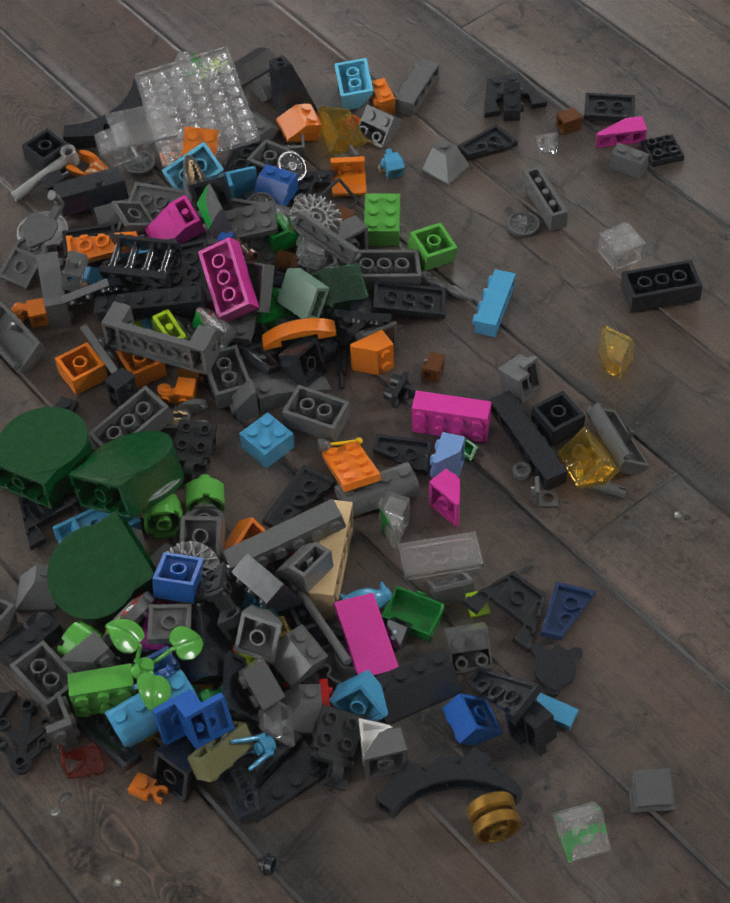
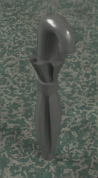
(454, 291)

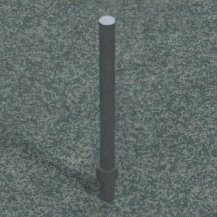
(322, 624)

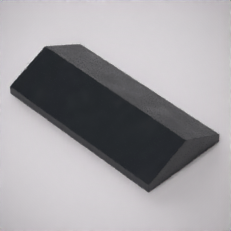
(253, 65)

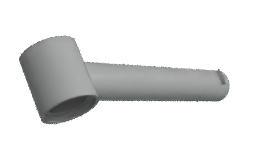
(69, 156)

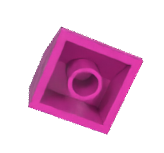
(445, 496)

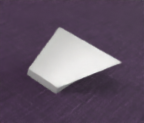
(368, 733)

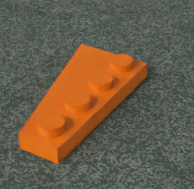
(96, 247)

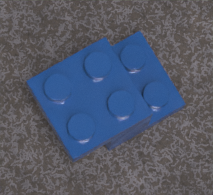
(194, 719)

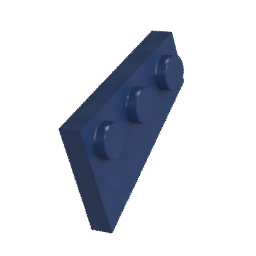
(564, 609)

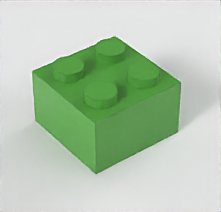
(433, 246)

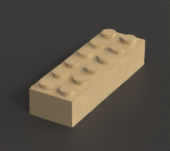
(329, 587)

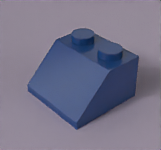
(278, 183)
(178, 577)
(471, 719)

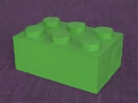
(383, 219)
(100, 689)

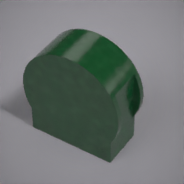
(40, 453)
(128, 474)
(99, 570)

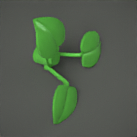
(126, 638)

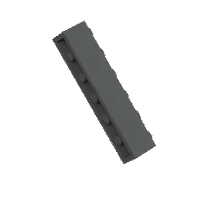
(288, 535)

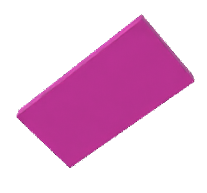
(365, 634)

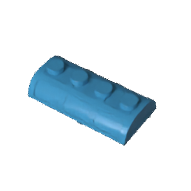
(134, 720)

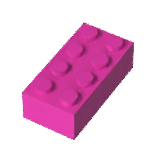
(228, 279)
(451, 414)

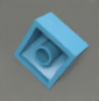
(361, 696)

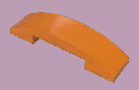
(296, 329)

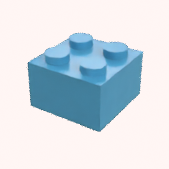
(267, 440)

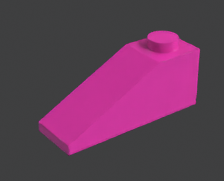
(626, 131)

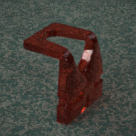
(88, 758)

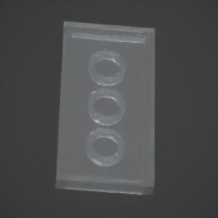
(440, 555)

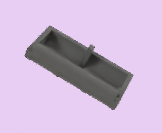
(18, 342)
(617, 439)
(396, 479)

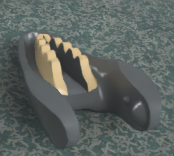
(191, 172)
(185, 411)

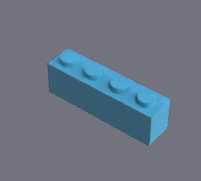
(494, 303)

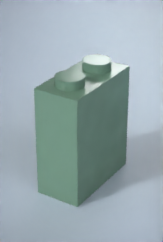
(302, 294)

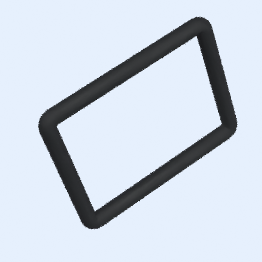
(345, 186)

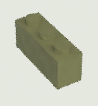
(220, 754)

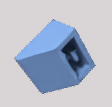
(448, 455)

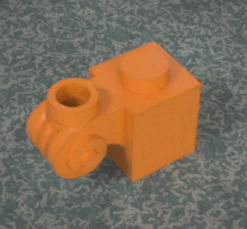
(32, 310)
(185, 390)

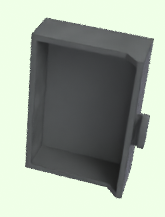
(262, 281)

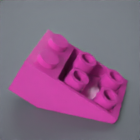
(176, 222)

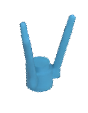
(264, 746)

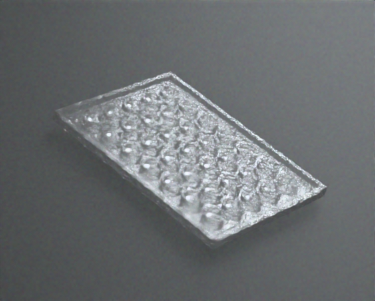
(200, 94)

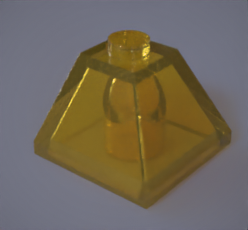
(615, 351)

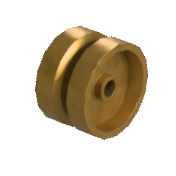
(494, 817)

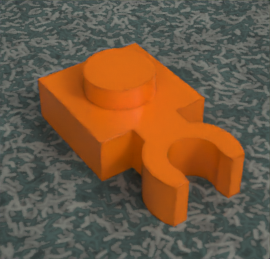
(146, 787)

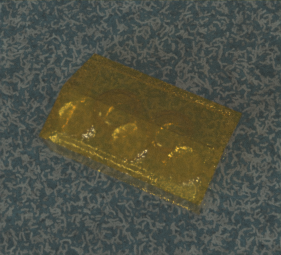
(339, 129)
(588, 460)

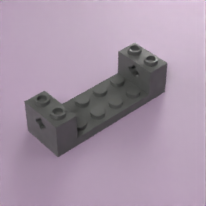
(194, 355)

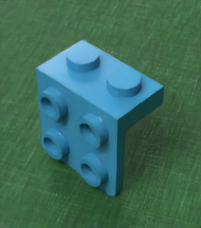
(242, 181)

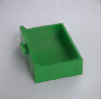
(416, 609)

